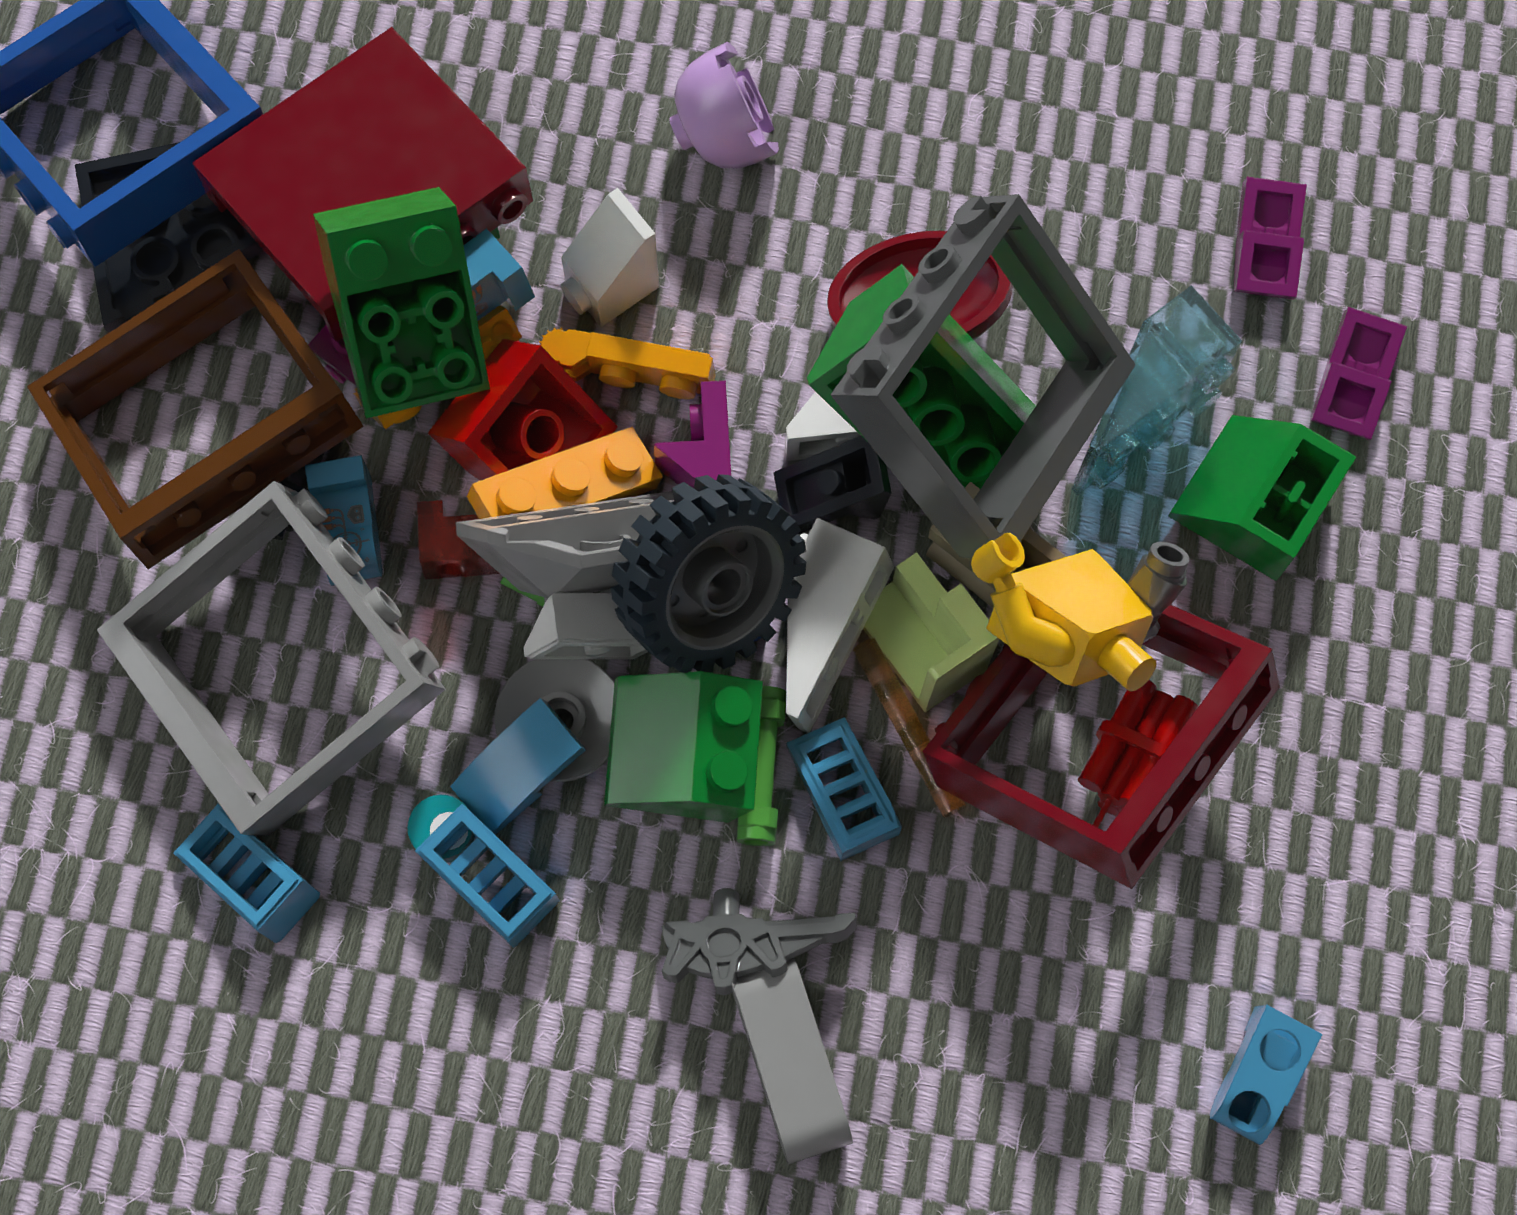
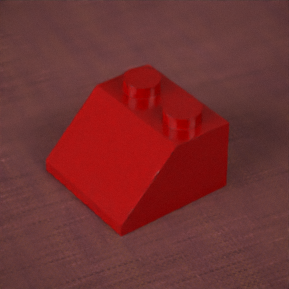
(522, 417)

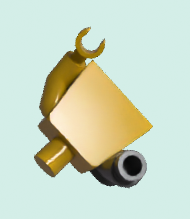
(1078, 612)

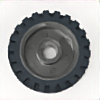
(708, 573)

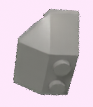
(559, 546)

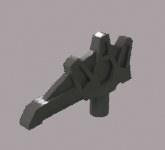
(737, 945)

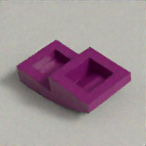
(1269, 238)
(1358, 373)

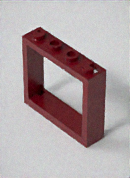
(1170, 789)

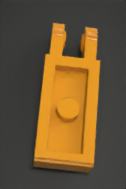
(628, 361)

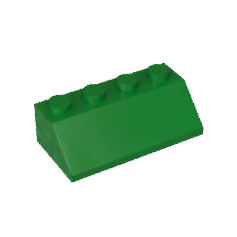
(950, 393)

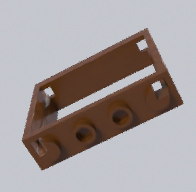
(233, 472)

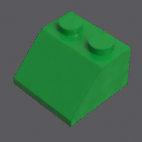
(684, 745)

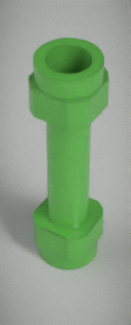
(760, 825)

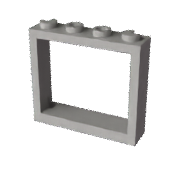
(202, 740)

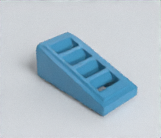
(865, 835)
(279, 898)
(528, 916)

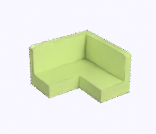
(929, 634)

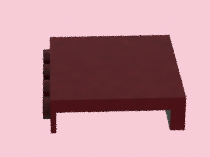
(355, 137)

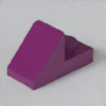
(709, 445)

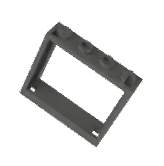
(1060, 421)

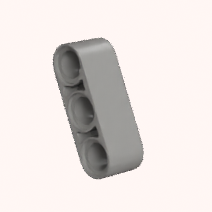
(792, 1063)

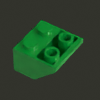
(1262, 490)

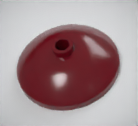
(976, 309)

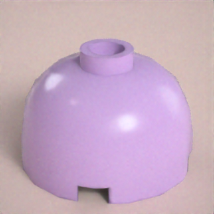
(721, 112)

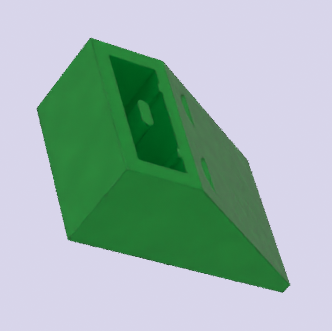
(403, 300)

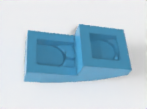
(517, 765)

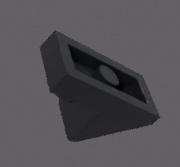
(834, 484)

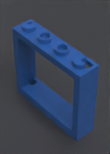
(158, 187)

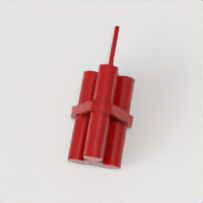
(1133, 744)

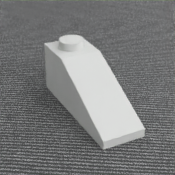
(832, 608)

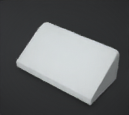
(580, 629)

